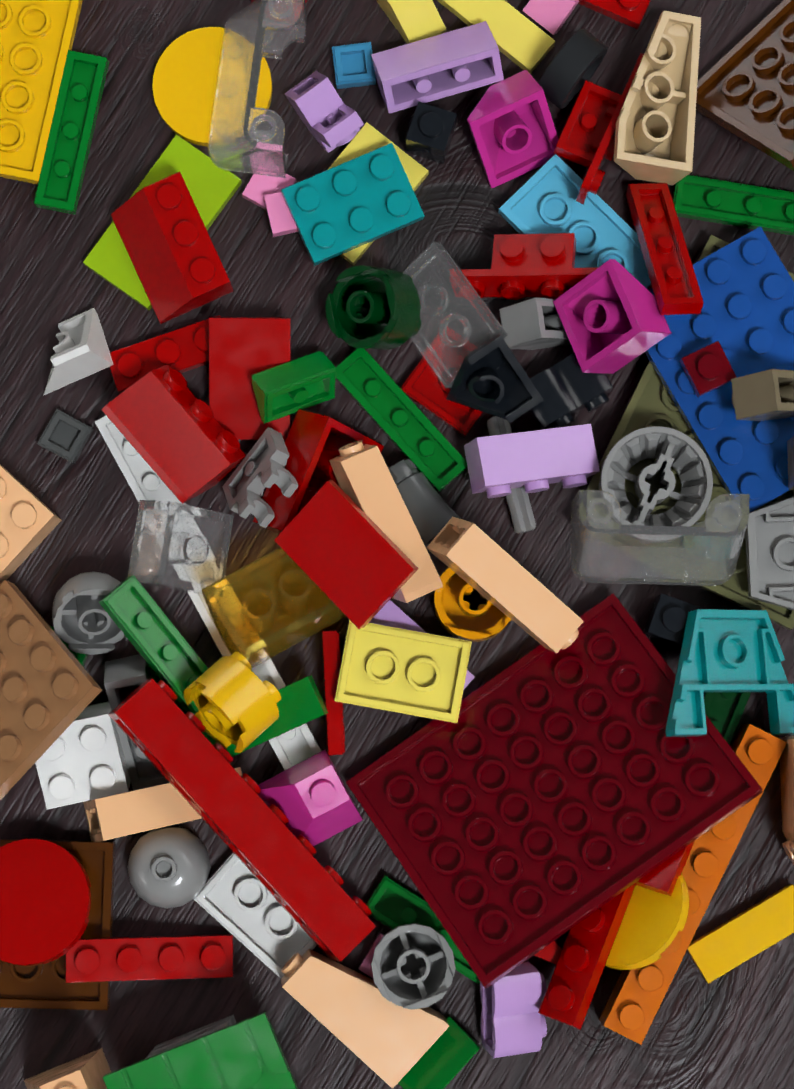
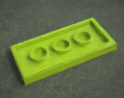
(209, 189)

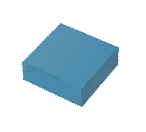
(353, 65)

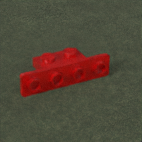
(591, 131)
(529, 267)

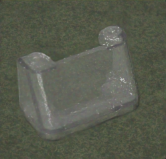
(241, 134)
(655, 554)

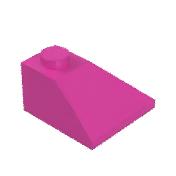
(513, 128)
(312, 799)

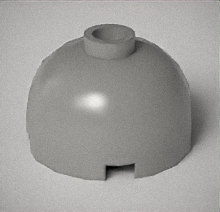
(81, 618)
(168, 867)
(413, 966)

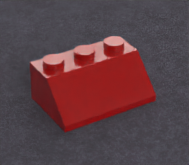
(171, 248)
(175, 433)
(311, 445)

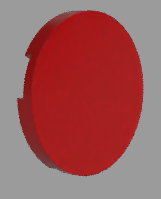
(41, 901)

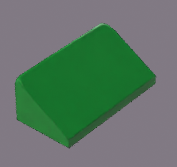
(294, 386)
(442, 1059)

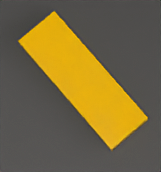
(744, 935)

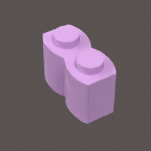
(511, 1013)

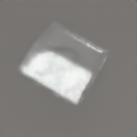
(179, 545)

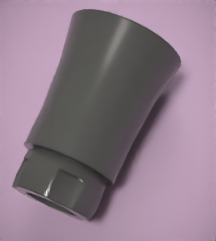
(423, 502)

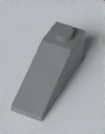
(120, 680)

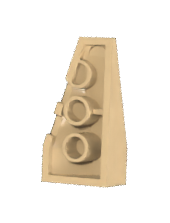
(660, 109)

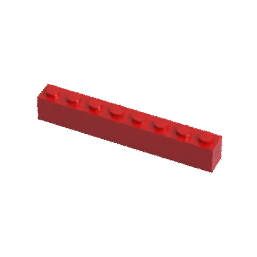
(243, 819)

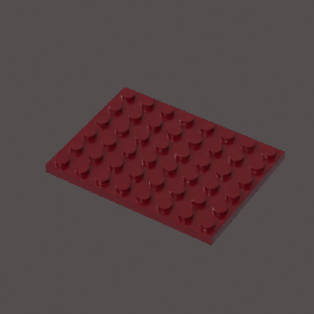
(550, 792)

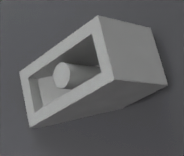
(533, 325)

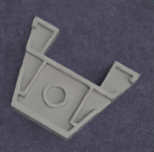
(771, 554)

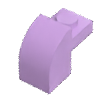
(324, 111)

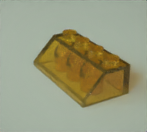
(268, 607)

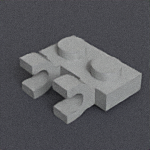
(258, 470)

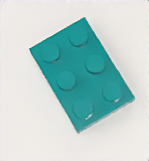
(352, 204)

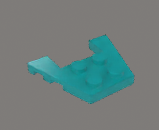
(729, 655)

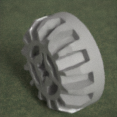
(669, 449)

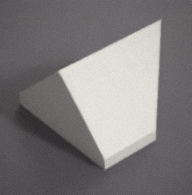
(80, 351)

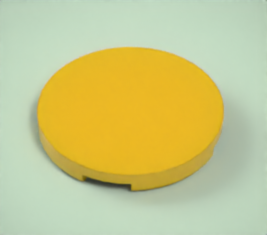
(187, 83)
(649, 926)

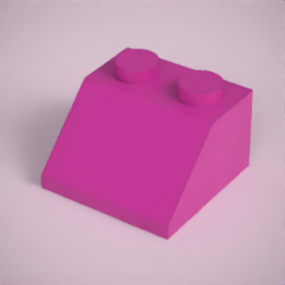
(610, 319)

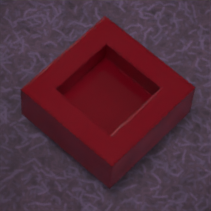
(707, 369)

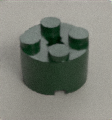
(374, 308)

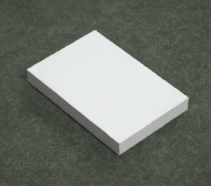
(253, 915)

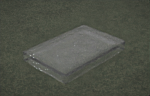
(450, 313)

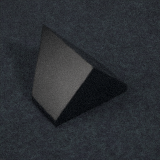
(494, 382)

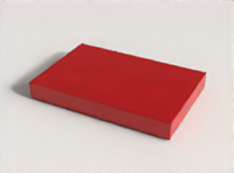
(235, 353)
(346, 554)

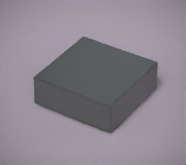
(65, 436)

